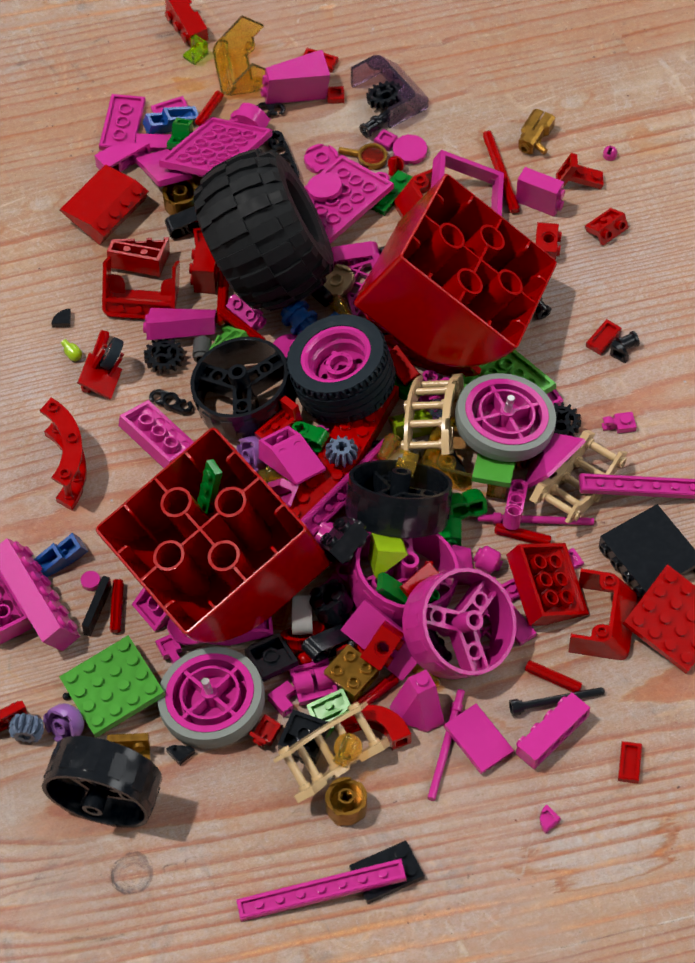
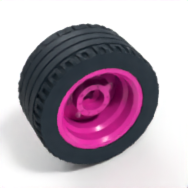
(341, 368)

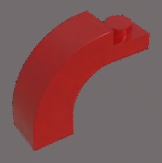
(384, 721)

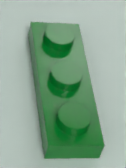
(400, 180)
(210, 486)

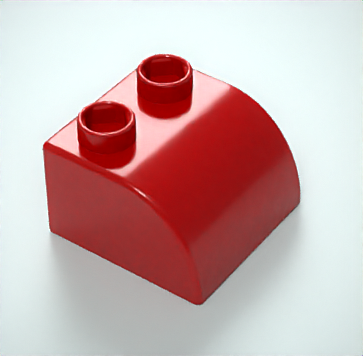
(456, 280)
(220, 568)

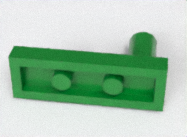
(391, 589)

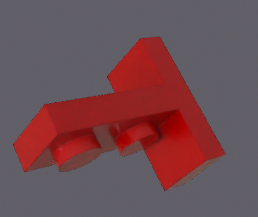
(579, 174)
(286, 417)

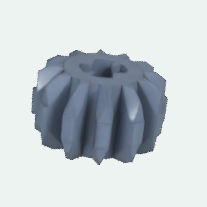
(341, 451)
(26, 728)

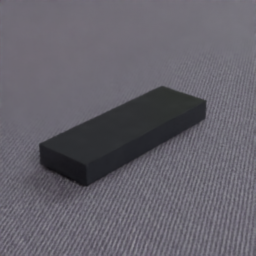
(96, 606)

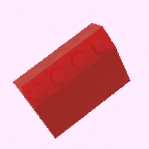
(104, 203)
(546, 583)

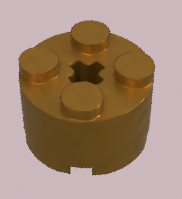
(179, 196)
(347, 812)

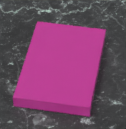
(478, 738)

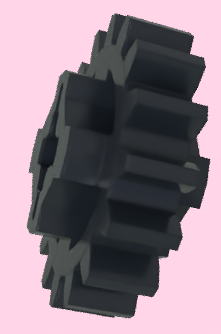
(383, 95)
(164, 355)
(563, 420)

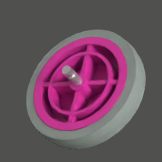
(505, 417)
(211, 697)

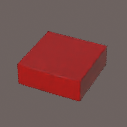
(335, 95)

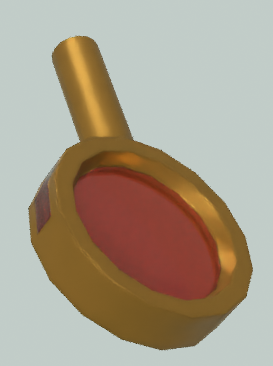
(371, 155)

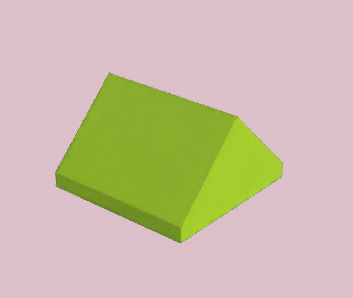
(397, 424)
(385, 552)

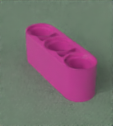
(354, 253)
(515, 504)

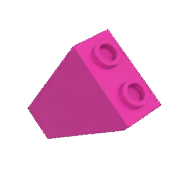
(175, 323)

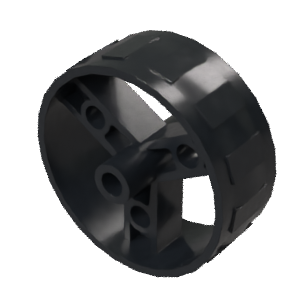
(224, 373)
(395, 502)
(102, 781)

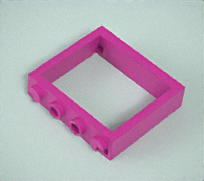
(473, 169)

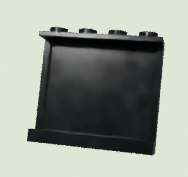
(645, 546)

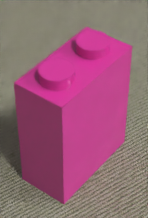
(540, 191)

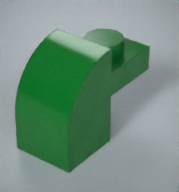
(180, 130)

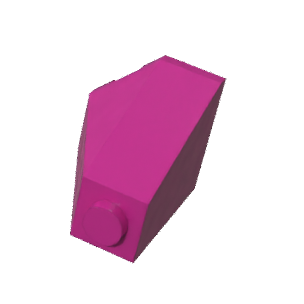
(419, 703)

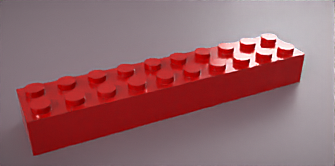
(363, 434)

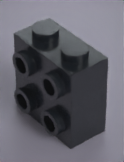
(344, 539)

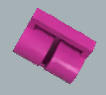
(311, 682)

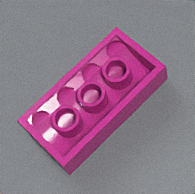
(154, 432)

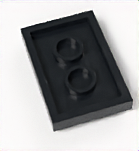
(411, 867)

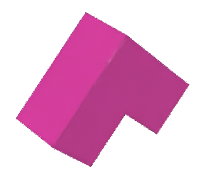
(280, 698)

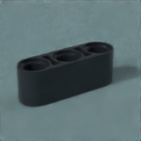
(182, 223)
(325, 643)

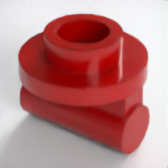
(395, 163)

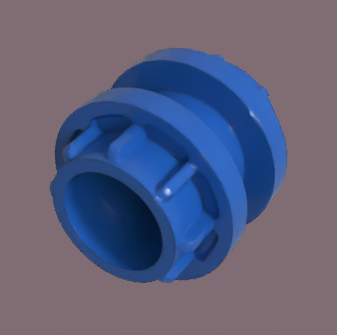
(298, 316)

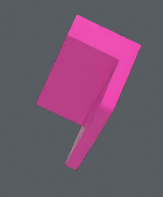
(284, 489)

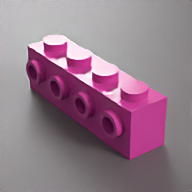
(552, 730)

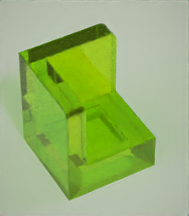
(198, 50)

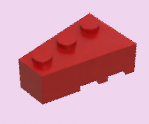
(185, 20)
(139, 256)

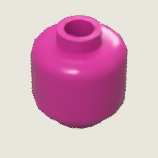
(487, 560)

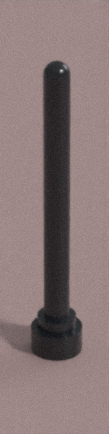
(517, 706)

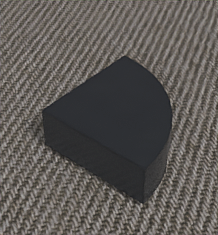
(62, 319)
(619, 352)
(180, 753)

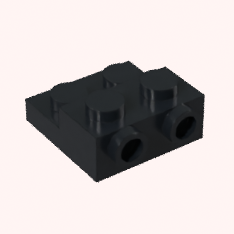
(271, 656)
(298, 727)

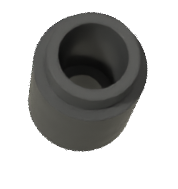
(200, 347)

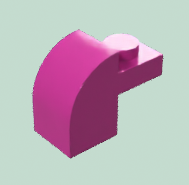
(251, 115)

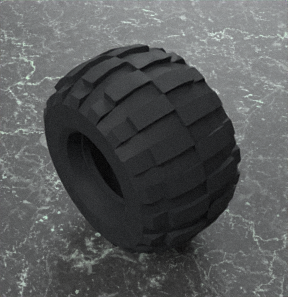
(263, 230)

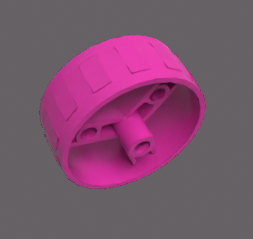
(432, 547)
(482, 594)

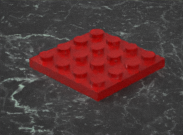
(667, 618)

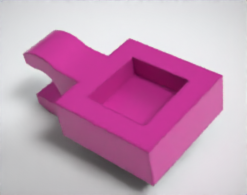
(621, 422)
(169, 648)

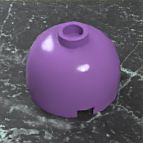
(250, 452)
(64, 721)

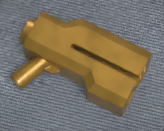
(535, 130)

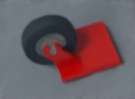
(103, 374)

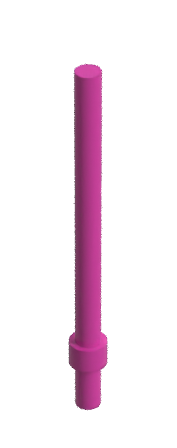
(496, 518)
(455, 710)

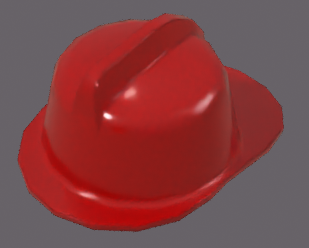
(296, 641)

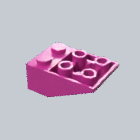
(290, 455)

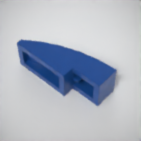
(162, 122)
(62, 555)

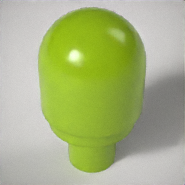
(71, 350)

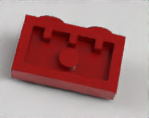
(607, 225)
(8, 712)

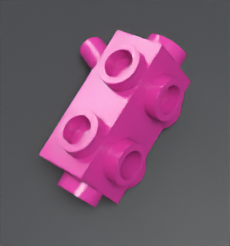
(251, 316)

